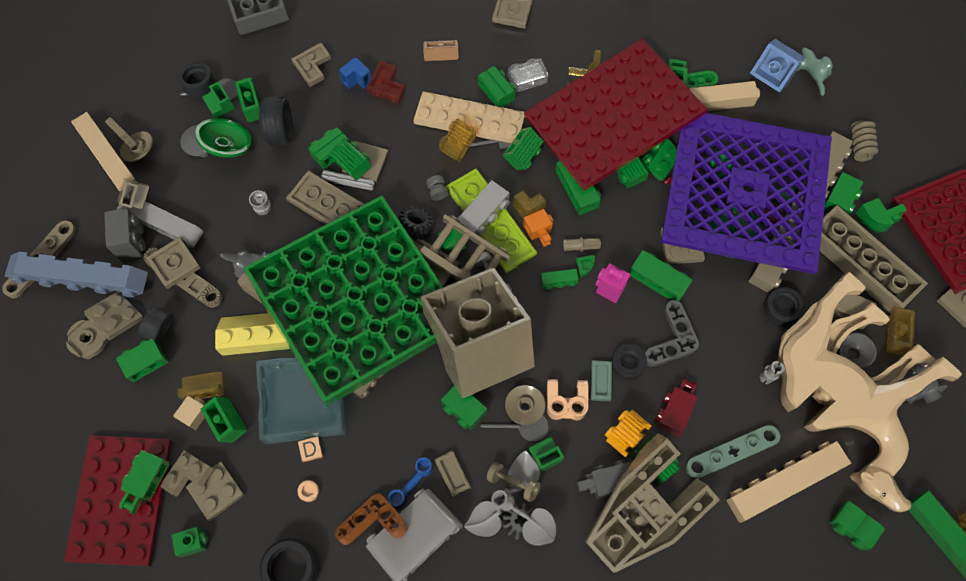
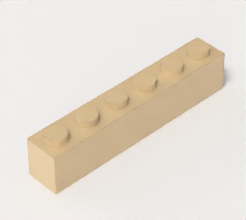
(788, 481)

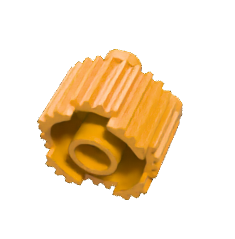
(628, 432)

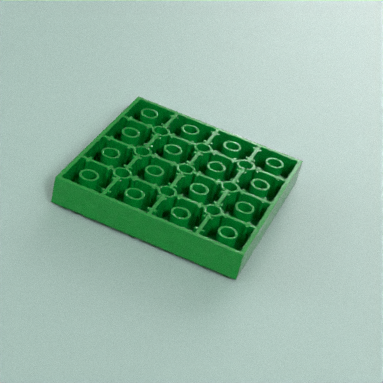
(348, 298)

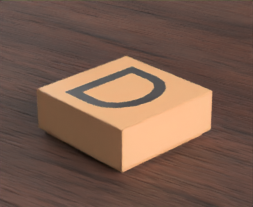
(310, 449)

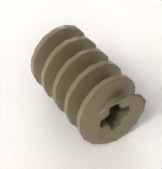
(864, 140)

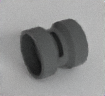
(437, 187)

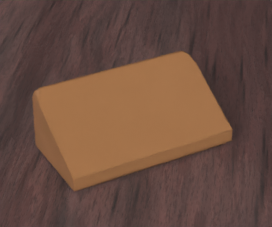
(440, 50)

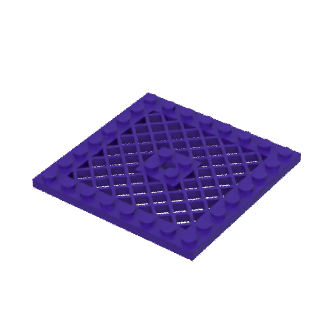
(814, 149)

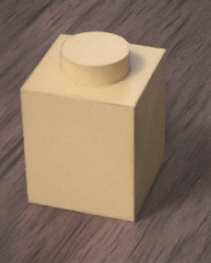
(190, 412)

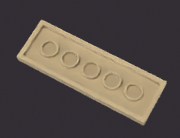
(490, 120)

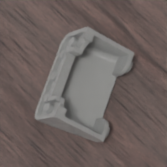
(427, 530)

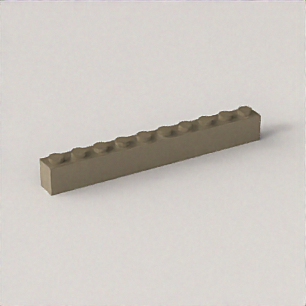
(767, 276)

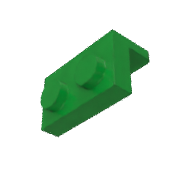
(660, 159)

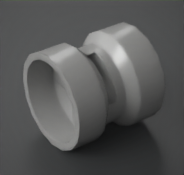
(260, 202)

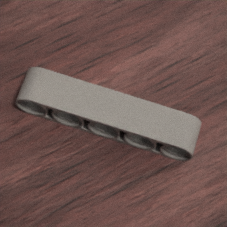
(166, 223)

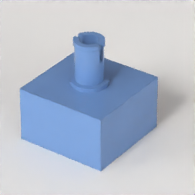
(777, 65)

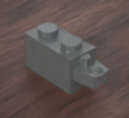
(604, 480)

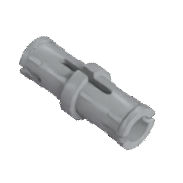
(772, 372)

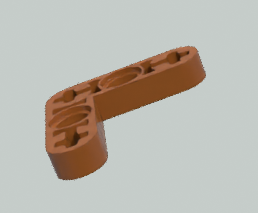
(372, 514)

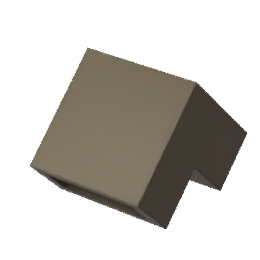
(132, 193)

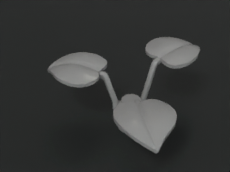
(485, 518)

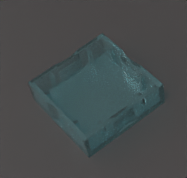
(291, 406)

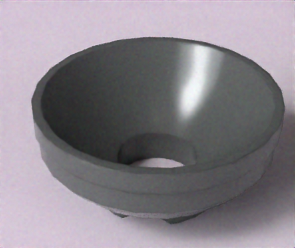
(864, 347)

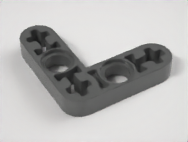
(681, 337)

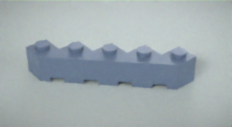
(76, 274)

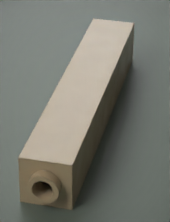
(727, 95)
(102, 150)

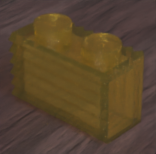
(457, 140)
(900, 331)

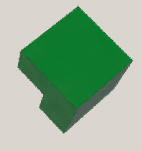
(218, 101)
(546, 454)

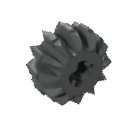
(516, 527)

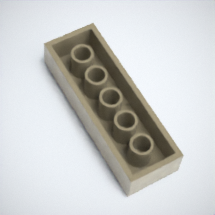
(866, 258)

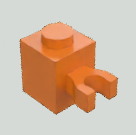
(539, 225)

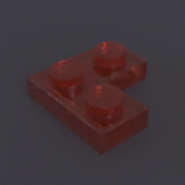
(381, 83)

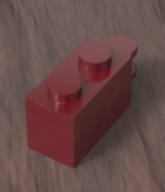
(677, 408)

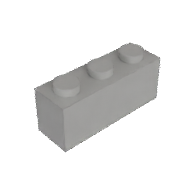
(485, 208)

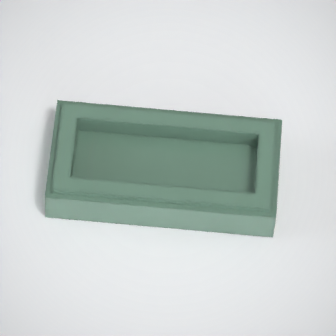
(601, 380)

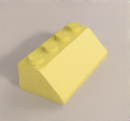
(248, 335)

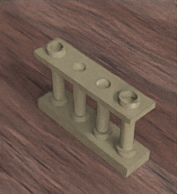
(447, 264)

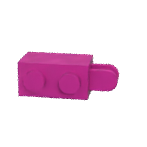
(612, 282)

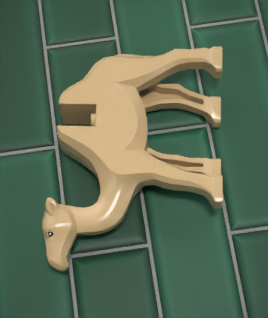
(848, 392)

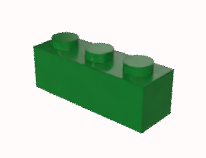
(559, 279)

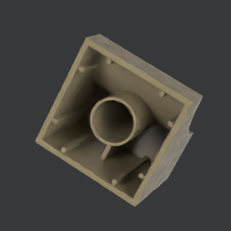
(480, 331)

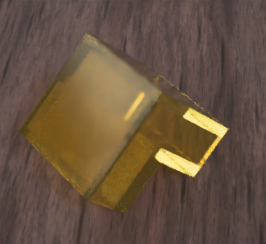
(527, 206)

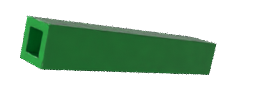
(940, 528)

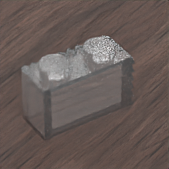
(528, 74)

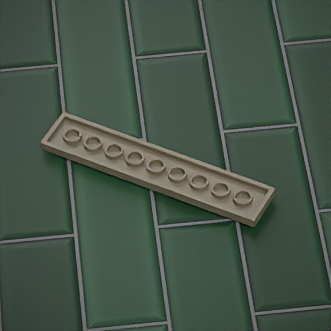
(330, 203)

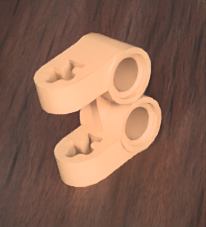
(567, 403)

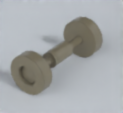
(531, 490)

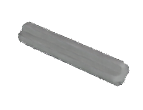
(346, 179)

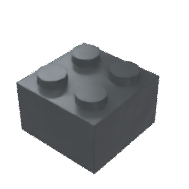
(124, 234)

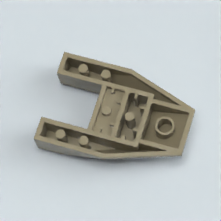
(638, 519)

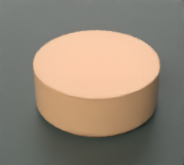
(308, 491)

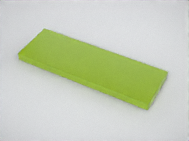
(503, 231)

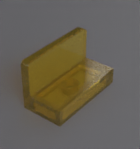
(202, 386)

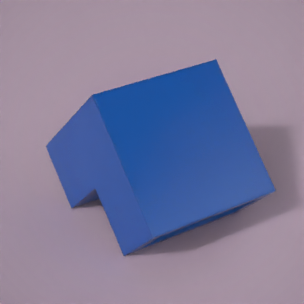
(354, 73)

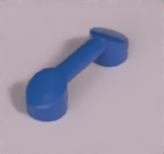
(398, 498)

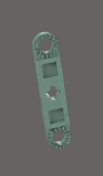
(746, 446)

